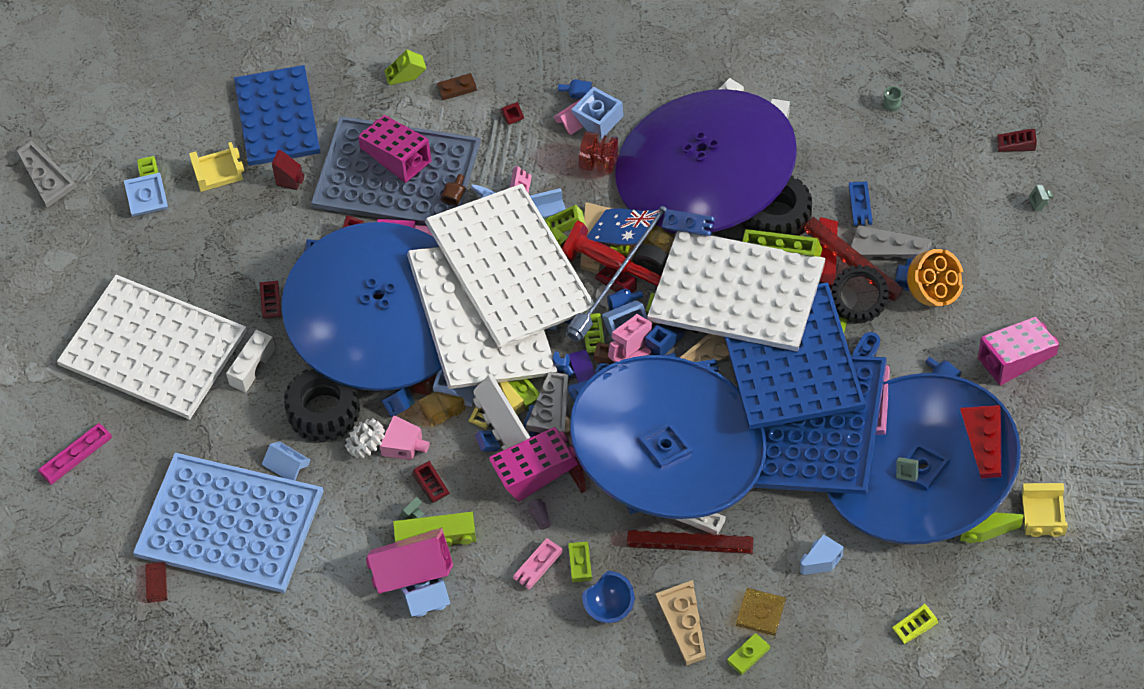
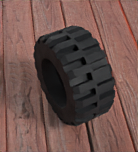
(791, 223)
(320, 425)

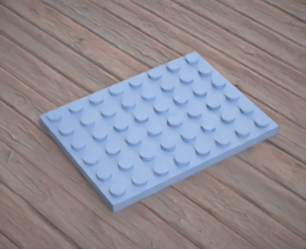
(229, 522)

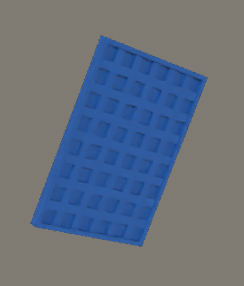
(800, 385)

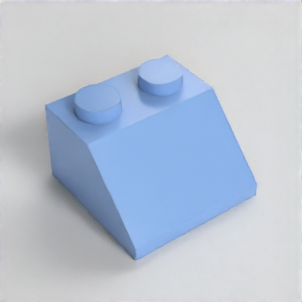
(598, 111)
(620, 315)
(425, 597)

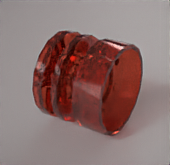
(597, 152)

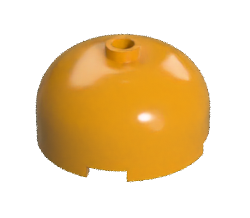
(935, 277)

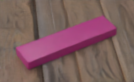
(74, 453)

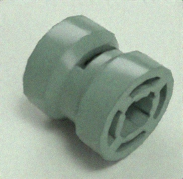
(892, 98)

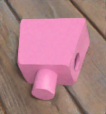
(402, 440)

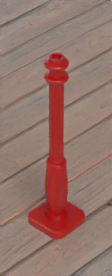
(579, 243)

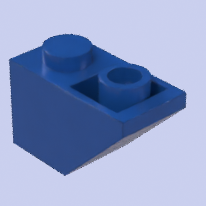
(663, 338)

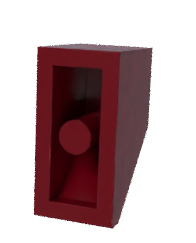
(287, 171)

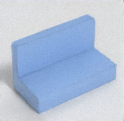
(549, 202)
(284, 460)

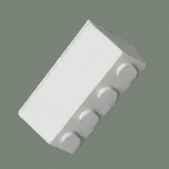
(499, 413)

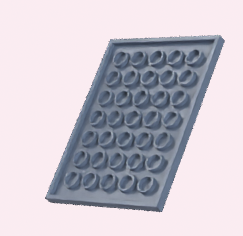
(364, 187)

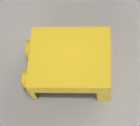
(217, 168)
(1043, 509)

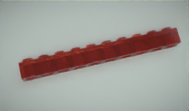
(848, 254)
(690, 542)

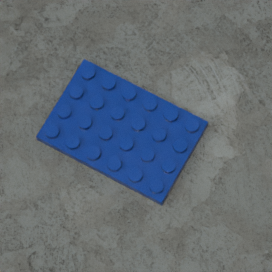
(276, 114)

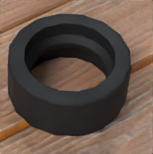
(651, 258)

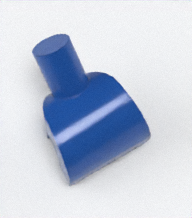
(562, 364)

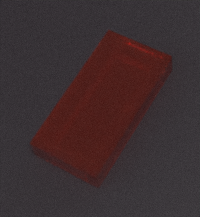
(156, 582)

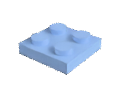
(146, 194)

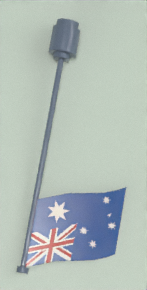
(615, 228)

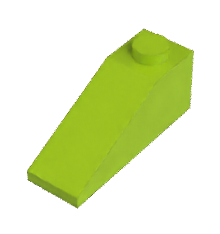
(993, 526)

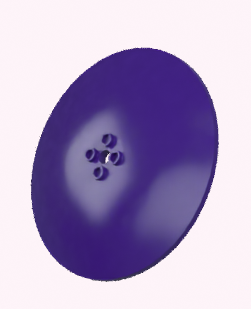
(736, 177)

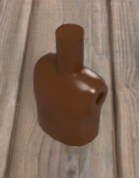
(453, 191)

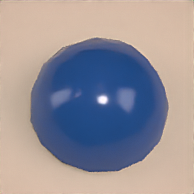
(609, 598)

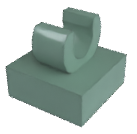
(1040, 197)
(907, 469)
(412, 510)

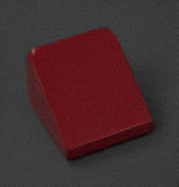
(512, 113)

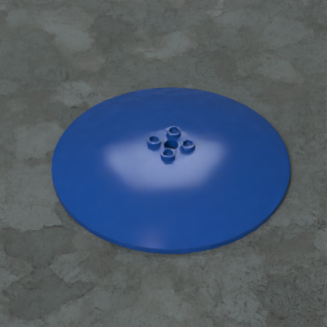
(341, 325)
(675, 402)
(949, 492)

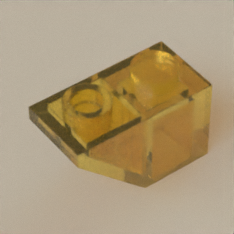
(440, 406)

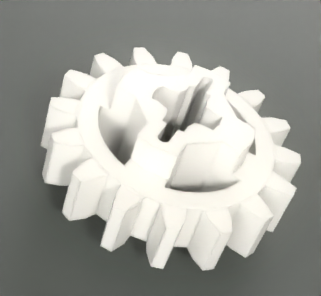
(364, 439)

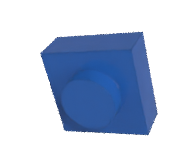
(487, 441)

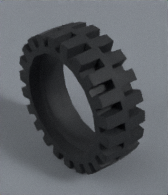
(859, 271)

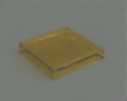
(761, 611)

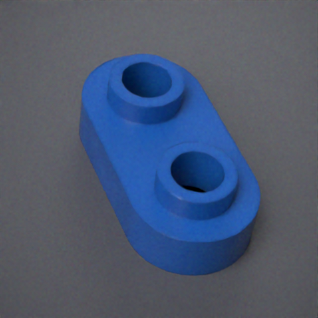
(864, 349)

